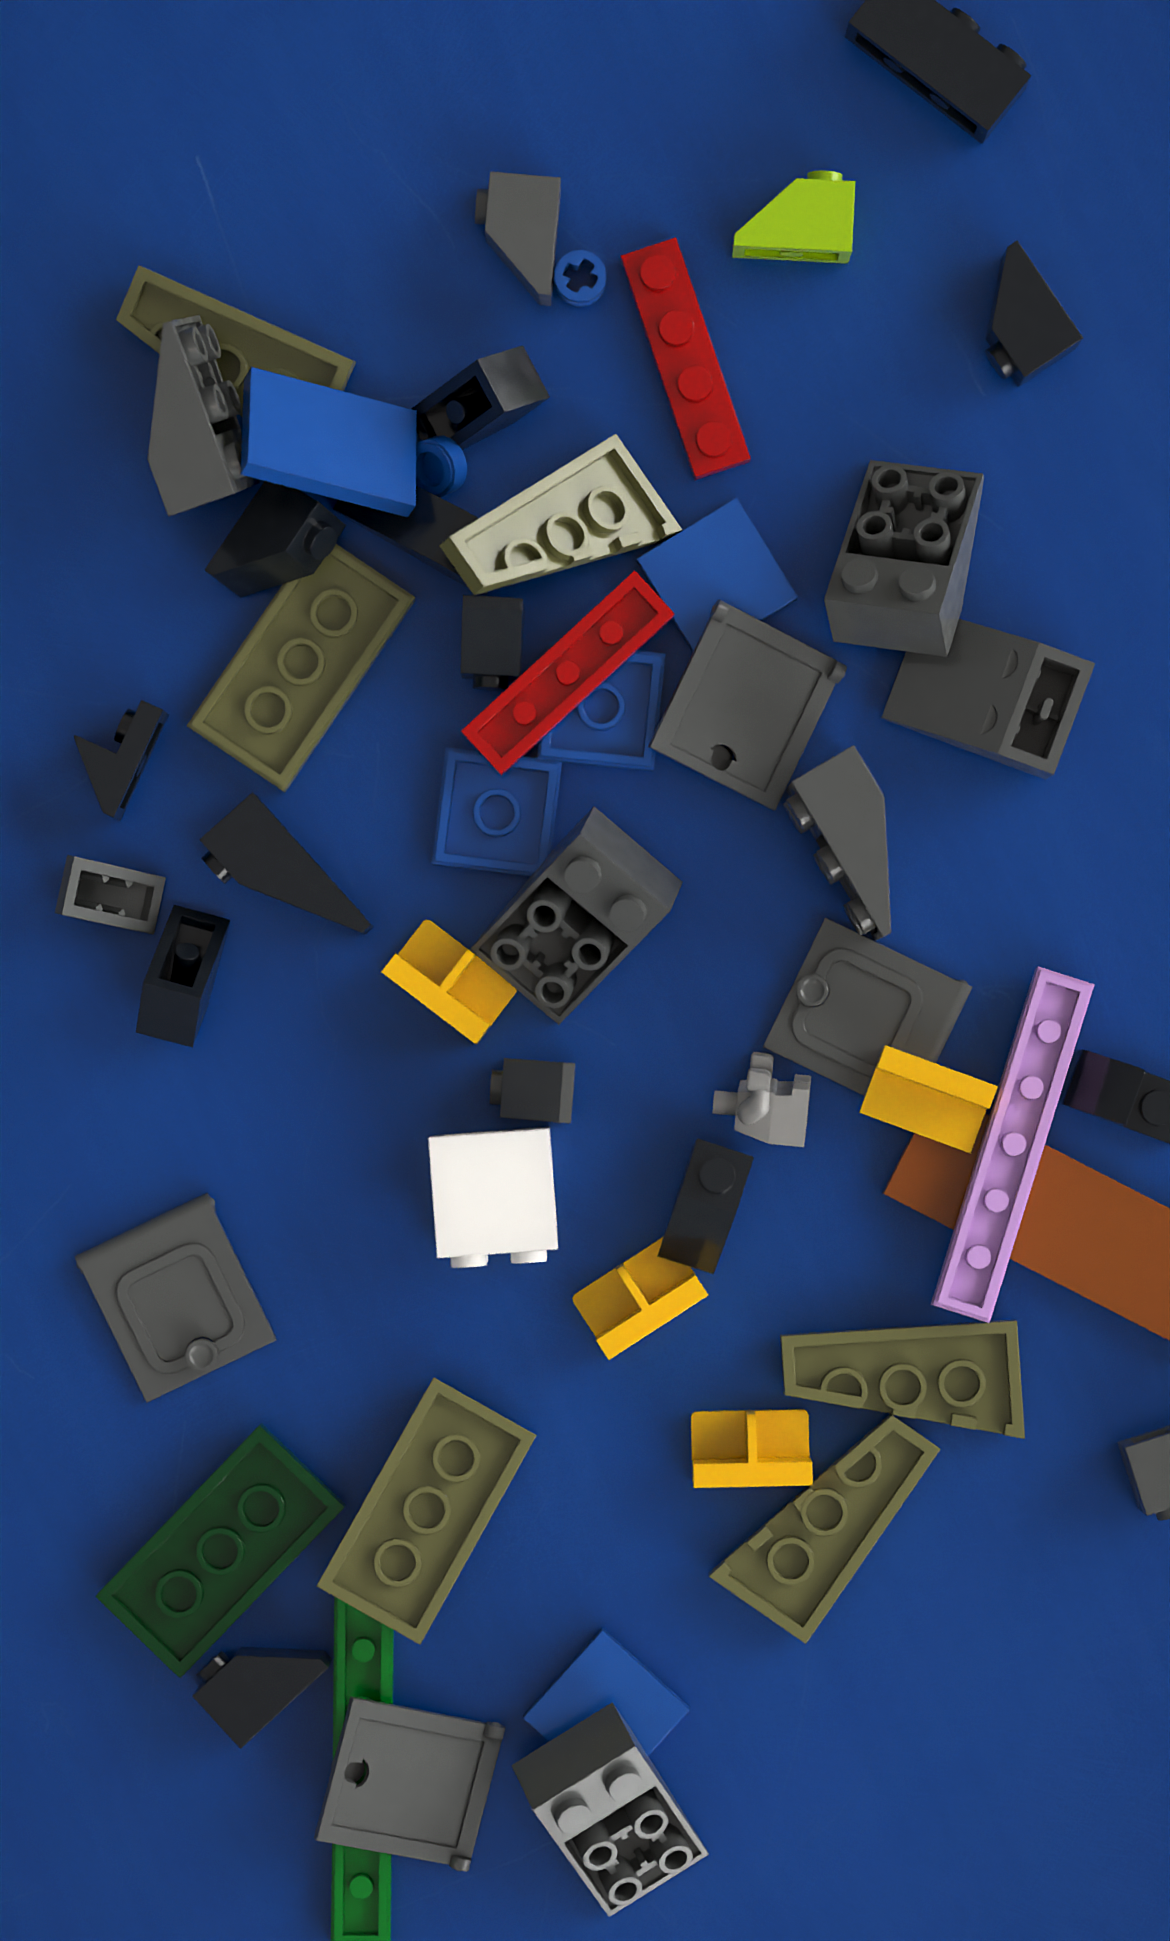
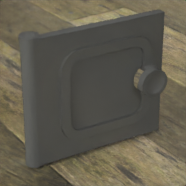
(752, 694)
(870, 1003)
(173, 1285)
(420, 1785)

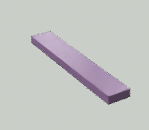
(1012, 1144)

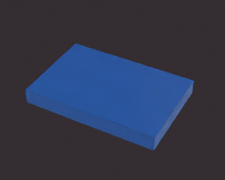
(328, 442)

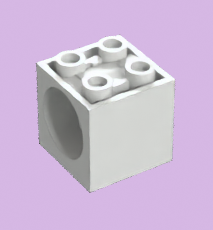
(493, 1195)

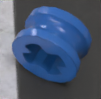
(574, 261)

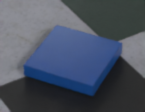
(716, 561)
(614, 720)
(493, 818)
(604, 1675)

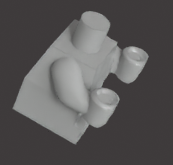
(768, 1107)

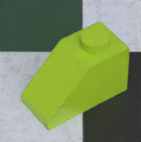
(803, 222)

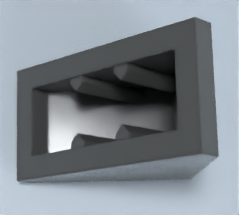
(110, 895)

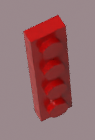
(685, 358)
(568, 673)

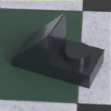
(118, 774)
(1120, 1095)

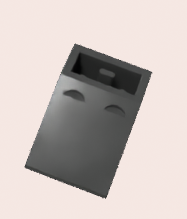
(194, 421)
(905, 559)
(993, 697)
(849, 824)
(578, 916)
(609, 1809)

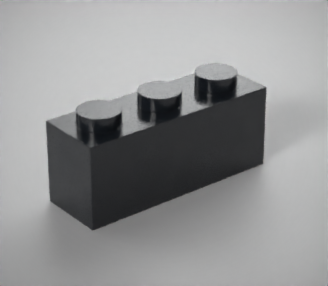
(942, 60)

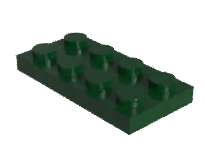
(220, 1550)

